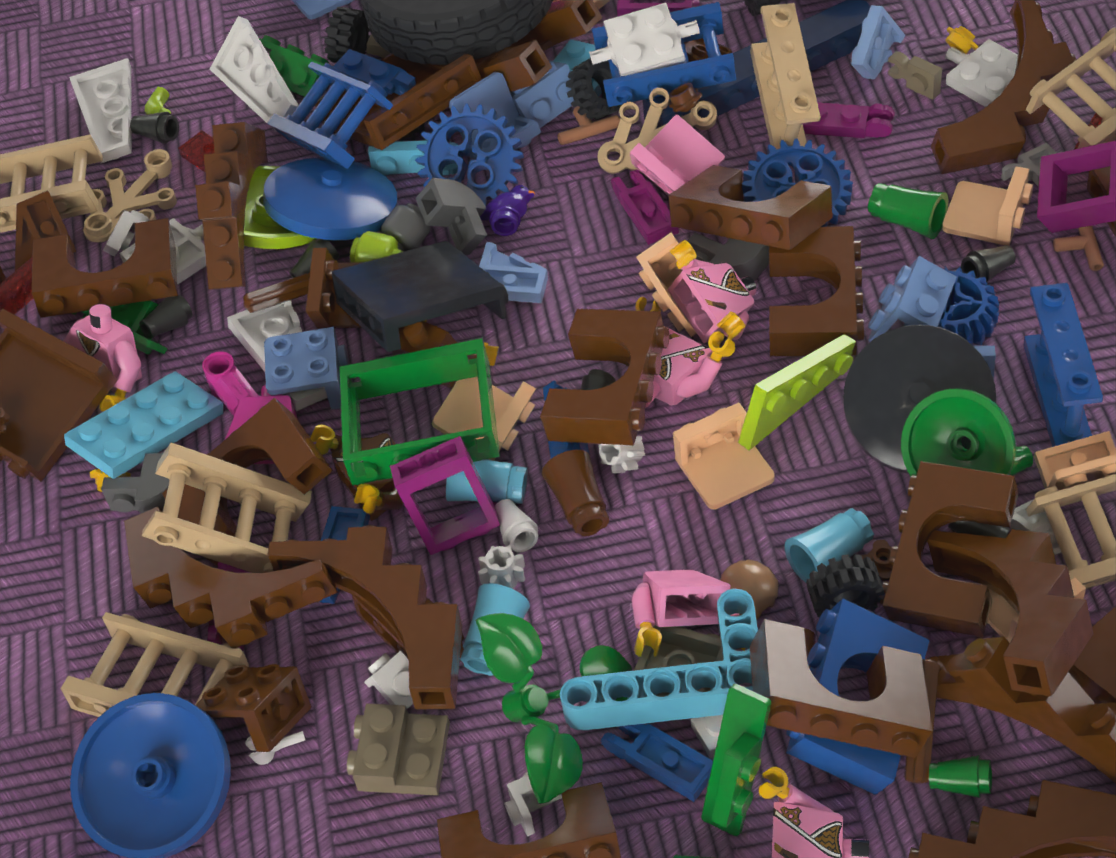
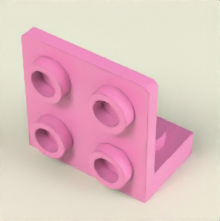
(675, 155)

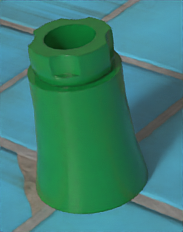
(909, 208)

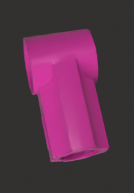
(226, 380)

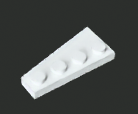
(252, 74)
(106, 107)
(256, 327)

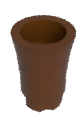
(577, 491)

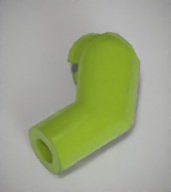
(157, 101)

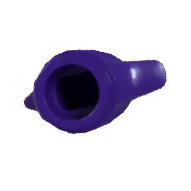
(507, 210)

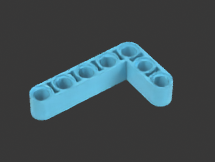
(679, 681)

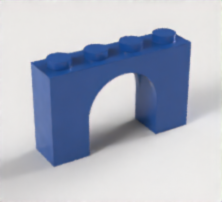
(851, 640)

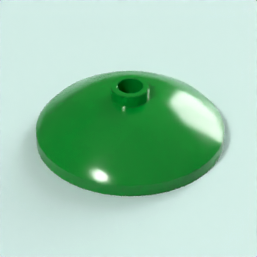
(940, 422)

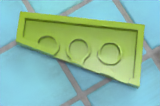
(792, 387)

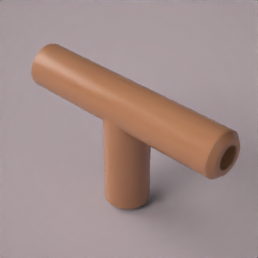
(587, 128)
(1085, 241)

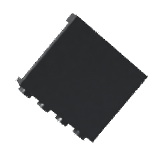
(413, 289)

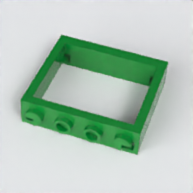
(407, 373)

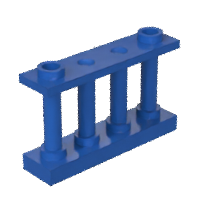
(701, 73)
(321, 140)
(1061, 364)

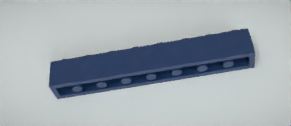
(825, 39)

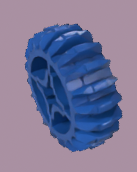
(971, 308)

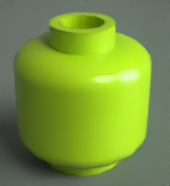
(373, 246)

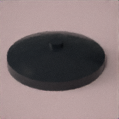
(898, 374)

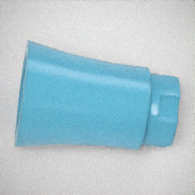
(499, 478)
(836, 537)
(490, 600)

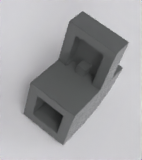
(456, 207)
(744, 257)
(137, 493)

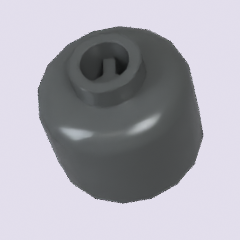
(406, 226)

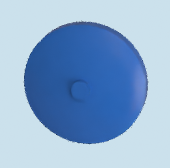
(328, 200)
(150, 776)

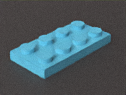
(143, 424)

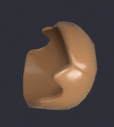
(756, 580)

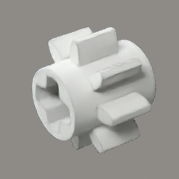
(622, 456)
(501, 567)

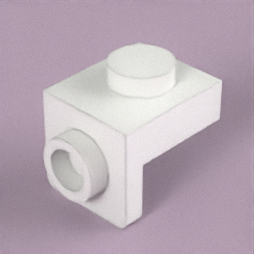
(391, 679)
(522, 803)

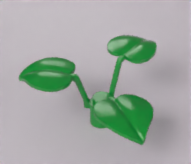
(509, 651)

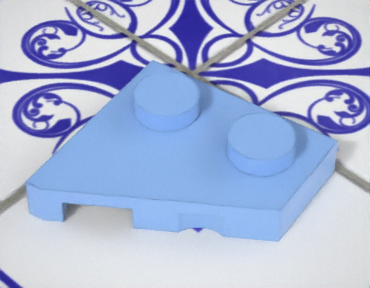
(877, 36)
(521, 279)

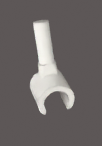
(265, 757)

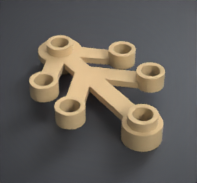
(648, 130)
(100, 224)

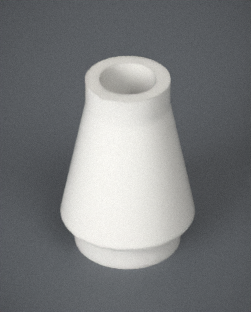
(516, 526)

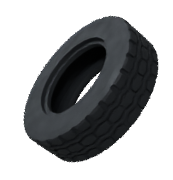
(447, 29)

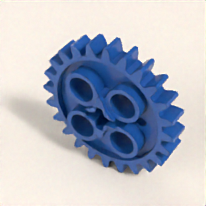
(499, 162)
(760, 180)

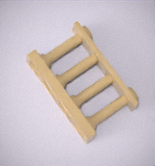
(784, 76)
(1046, 91)
(45, 160)
(231, 482)
(1051, 501)
(94, 698)

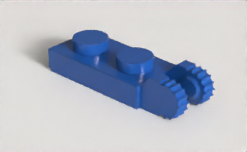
(662, 758)

